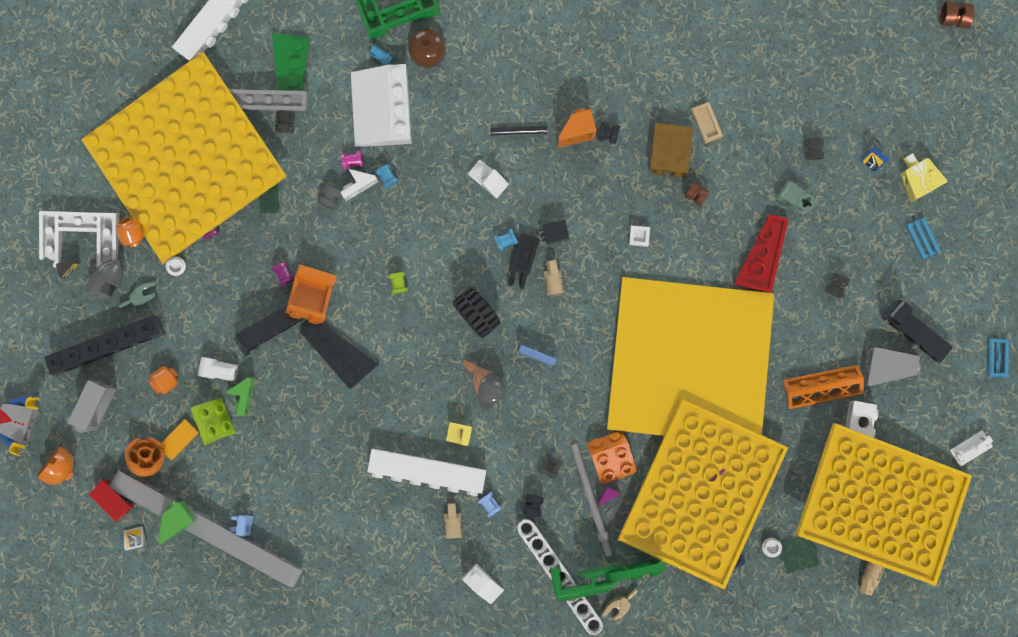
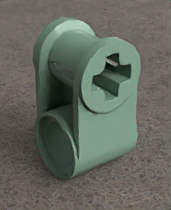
(795, 196)

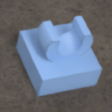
(244, 525)

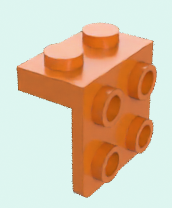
(611, 457)

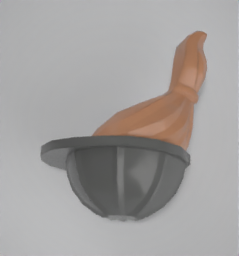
(486, 384)

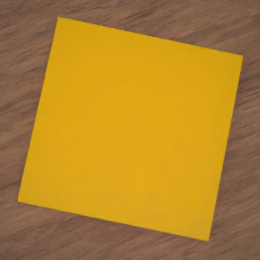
(183, 157)
(689, 346)

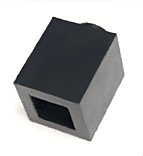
(554, 232)

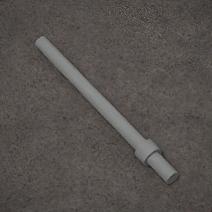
(602, 535)

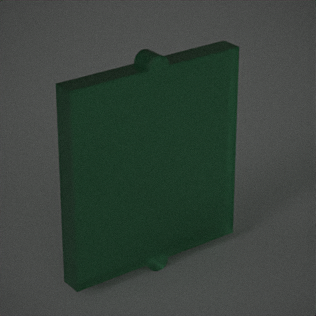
(798, 554)

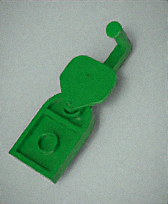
(612, 576)

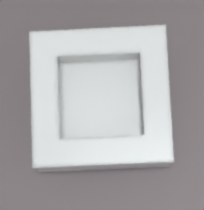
(639, 236)

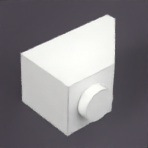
(482, 584)

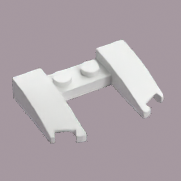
(55, 222)

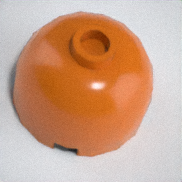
(144, 456)
(57, 468)

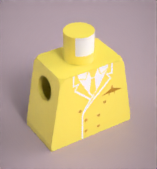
(921, 177)

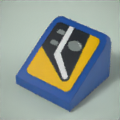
(874, 159)

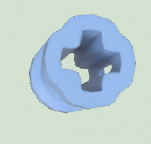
(489, 504)

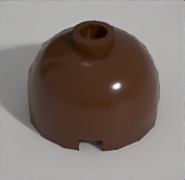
(427, 48)

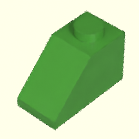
(175, 520)

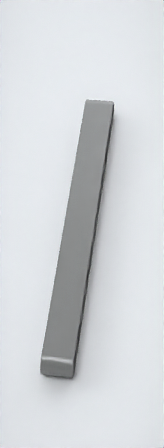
(210, 531)

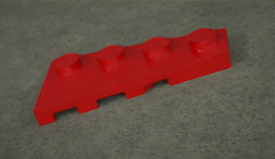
(762, 262)

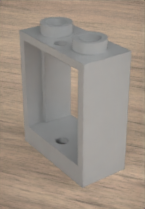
(91, 406)

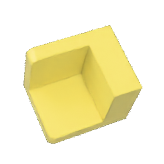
(459, 433)

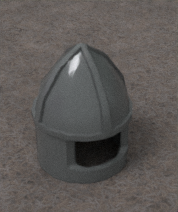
(106, 279)

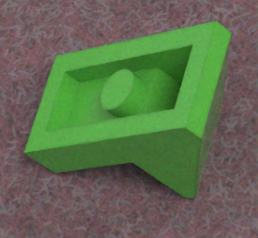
(244, 390)

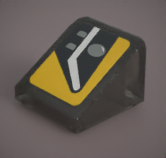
(66, 267)

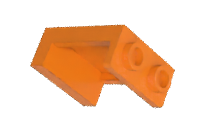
(310, 294)

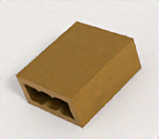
(670, 150)

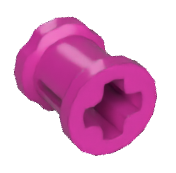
(352, 160)

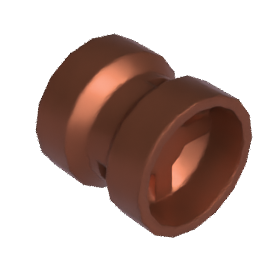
(694, 190)

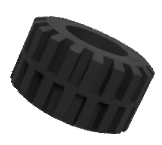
(476, 312)

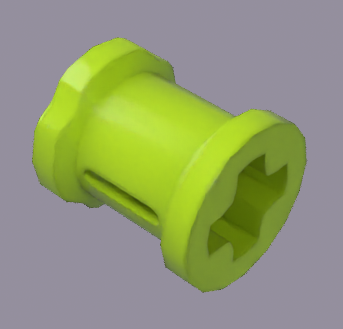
(398, 283)

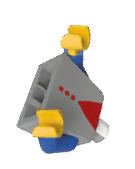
(17, 422)

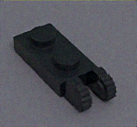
(524, 258)

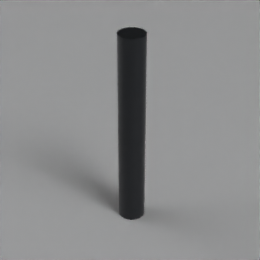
(519, 130)

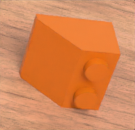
(578, 128)

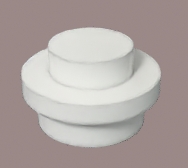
(175, 266)
(771, 547)

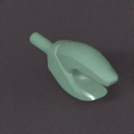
(137, 296)

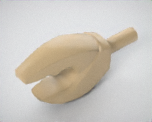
(621, 603)

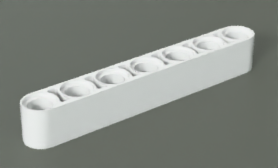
(567, 582)

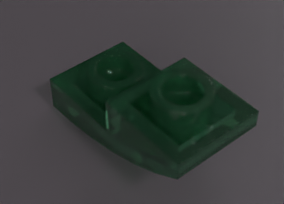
(269, 201)

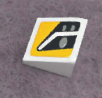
(134, 538)

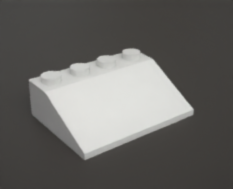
(381, 106)

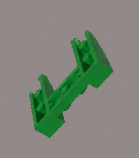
(380, 21)

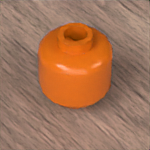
(129, 232)
(163, 380)

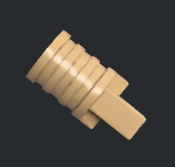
(553, 279)
(452, 522)
(871, 578)

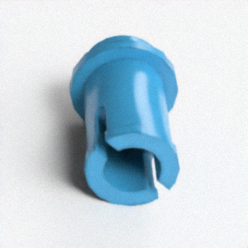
(381, 56)

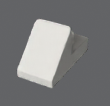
(488, 179)
(363, 182)

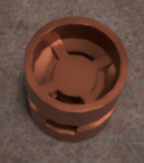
(955, 14)

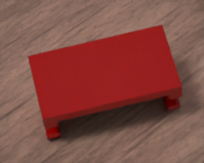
(110, 501)

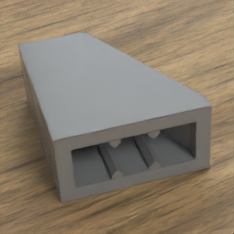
(889, 365)

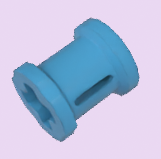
(387, 176)
(505, 239)

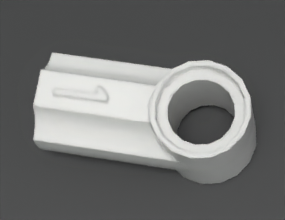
(214, 369)

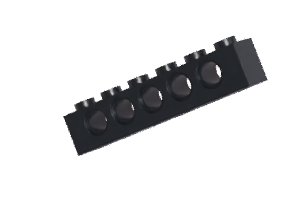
(104, 345)

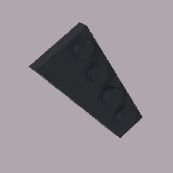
(340, 355)

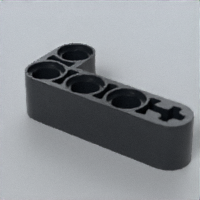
(901, 319)
(264, 330)

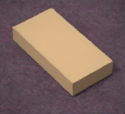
(706, 122)

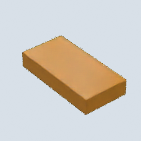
(179, 439)

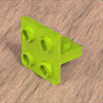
(212, 421)

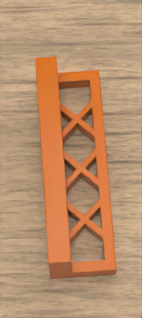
(824, 383)

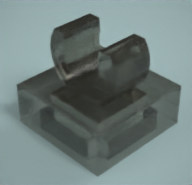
(550, 466)

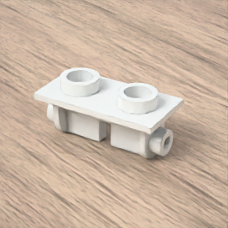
(971, 448)

